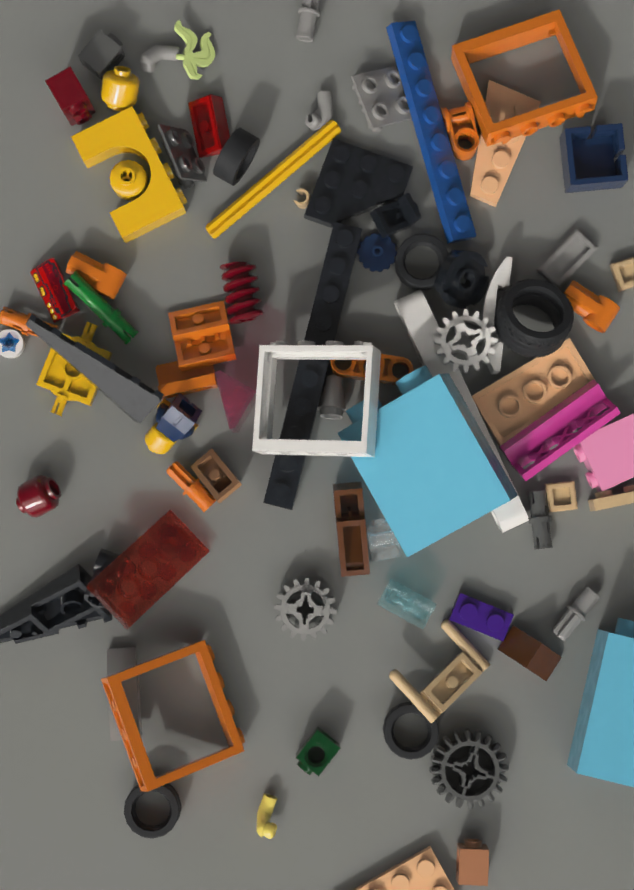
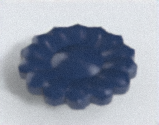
(377, 252)

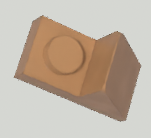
(215, 475)

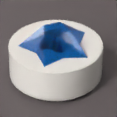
(11, 343)

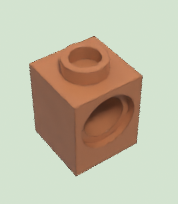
(472, 863)

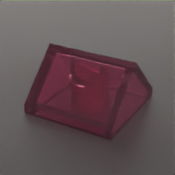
(236, 399)

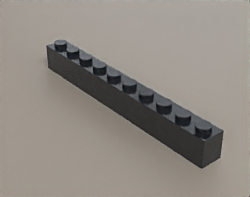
(312, 373)

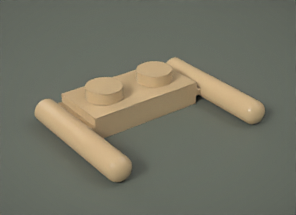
(449, 682)

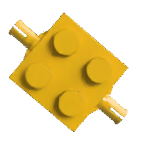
(65, 380)

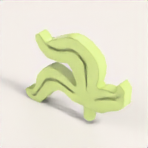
(192, 60)

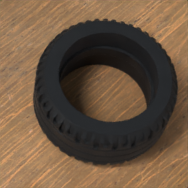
(543, 296)

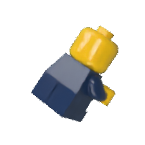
(173, 422)

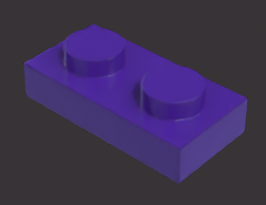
(481, 617)

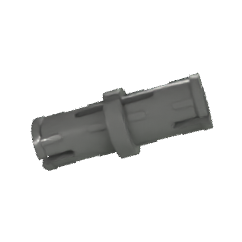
(540, 519)

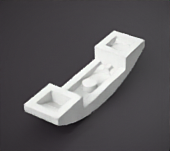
(499, 281)

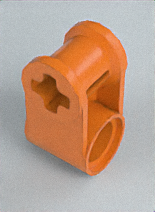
(461, 126)

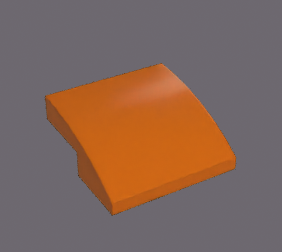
(202, 336)

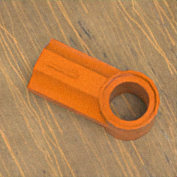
(102, 277)
(596, 310)

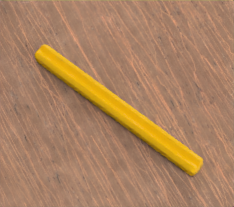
(273, 179)

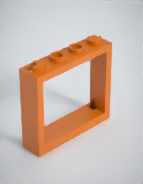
(509, 39)
(131, 735)

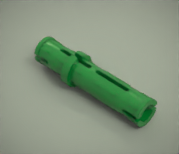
(110, 317)

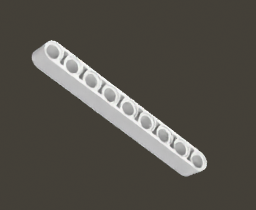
(421, 329)

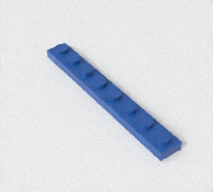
(431, 131)

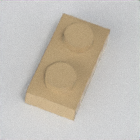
(607, 500)

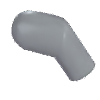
(155, 54)
(323, 113)

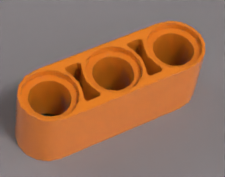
(387, 362)

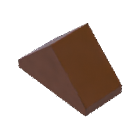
(529, 653)

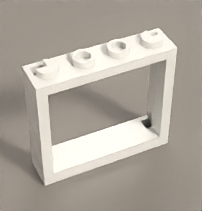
(308, 350)

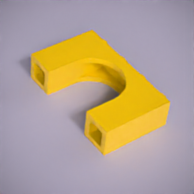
(127, 134)

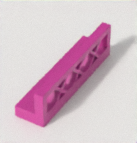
(557, 428)

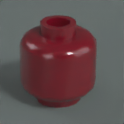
(38, 496)

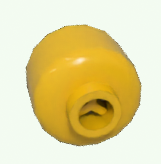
(120, 88)
(132, 188)

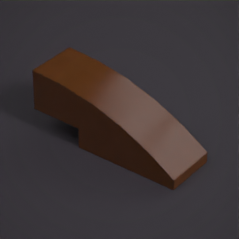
(351, 529)

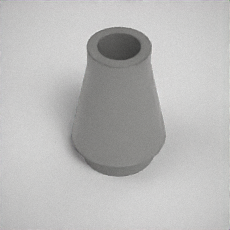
(332, 399)

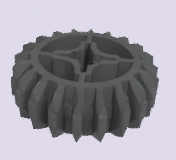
(466, 780)

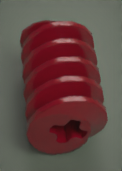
(241, 292)

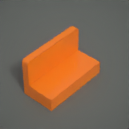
(174, 381)

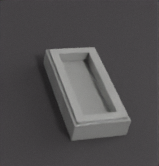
(567, 259)

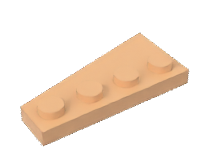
(496, 161)

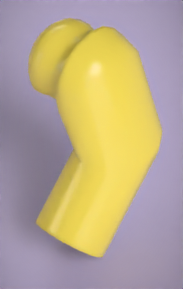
(264, 814)

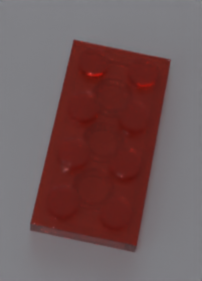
(147, 569)

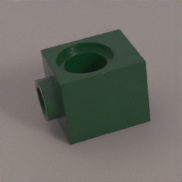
(320, 739)

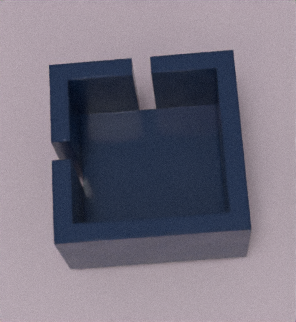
(590, 162)

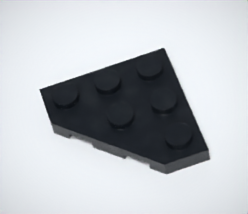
(354, 183)

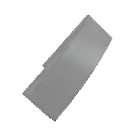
(118, 660)

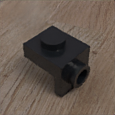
(396, 216)

